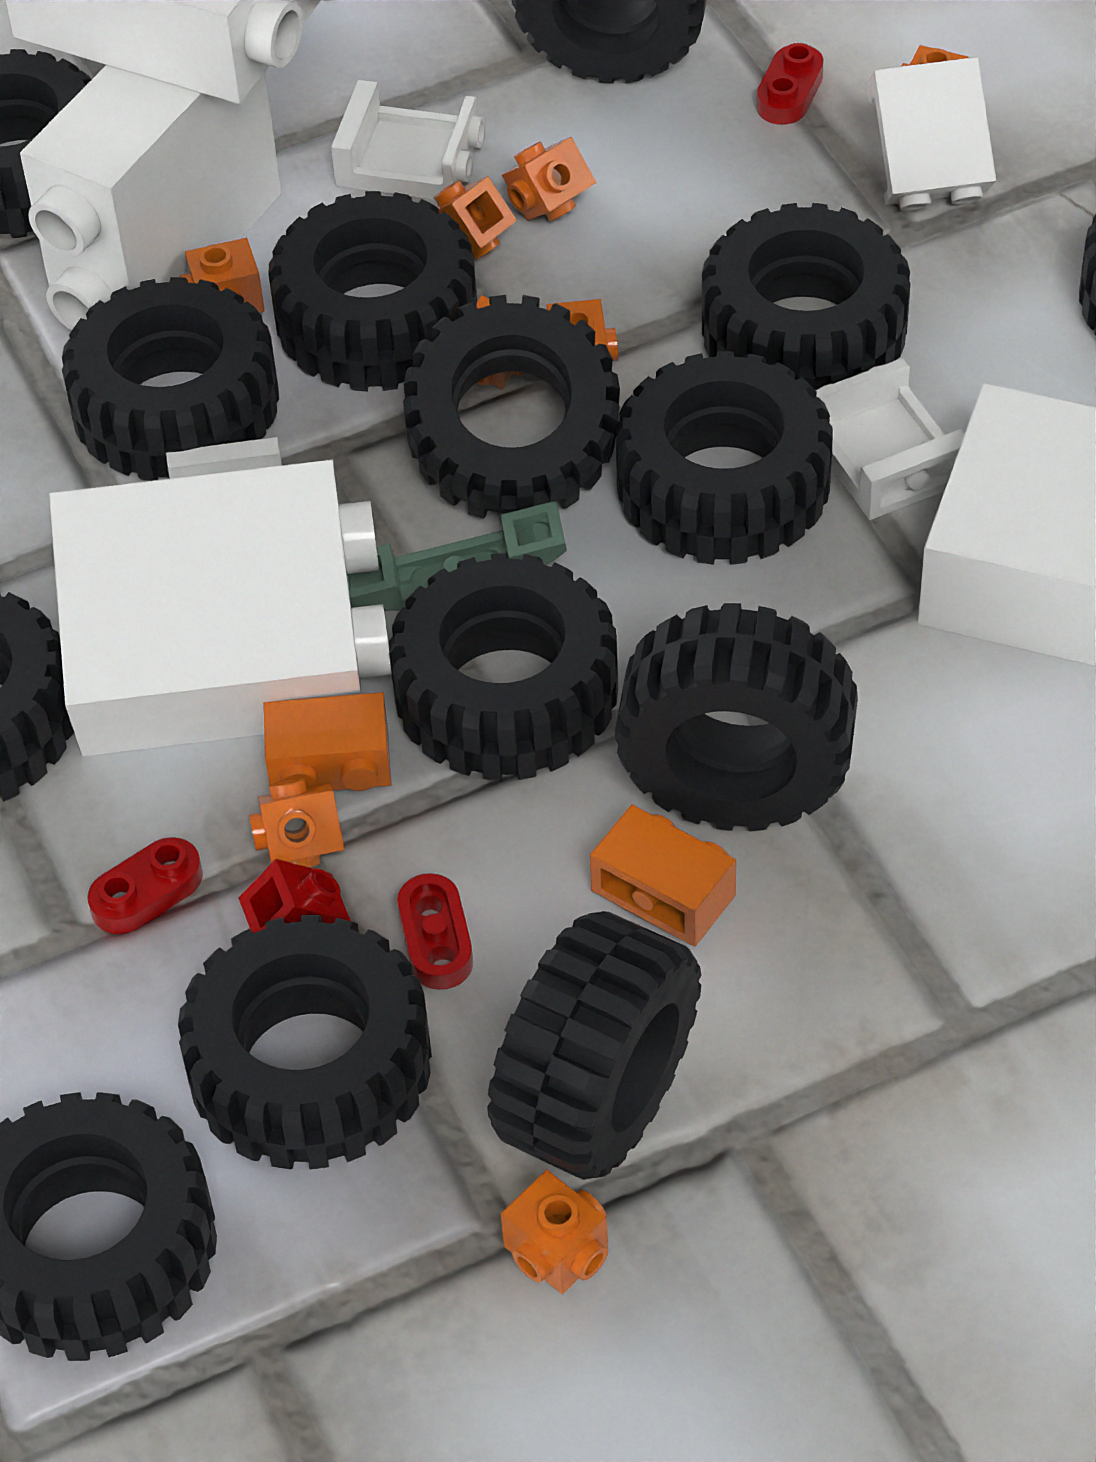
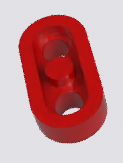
(790, 84)
(147, 883)
(436, 935)

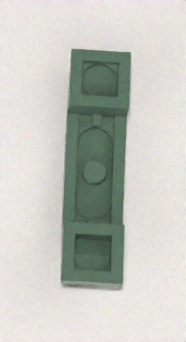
(526, 531)

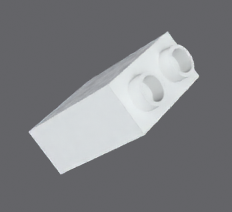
(187, 43)
(139, 179)
(1018, 529)
(207, 601)

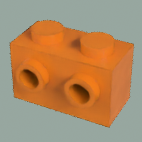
(329, 741)
(663, 874)

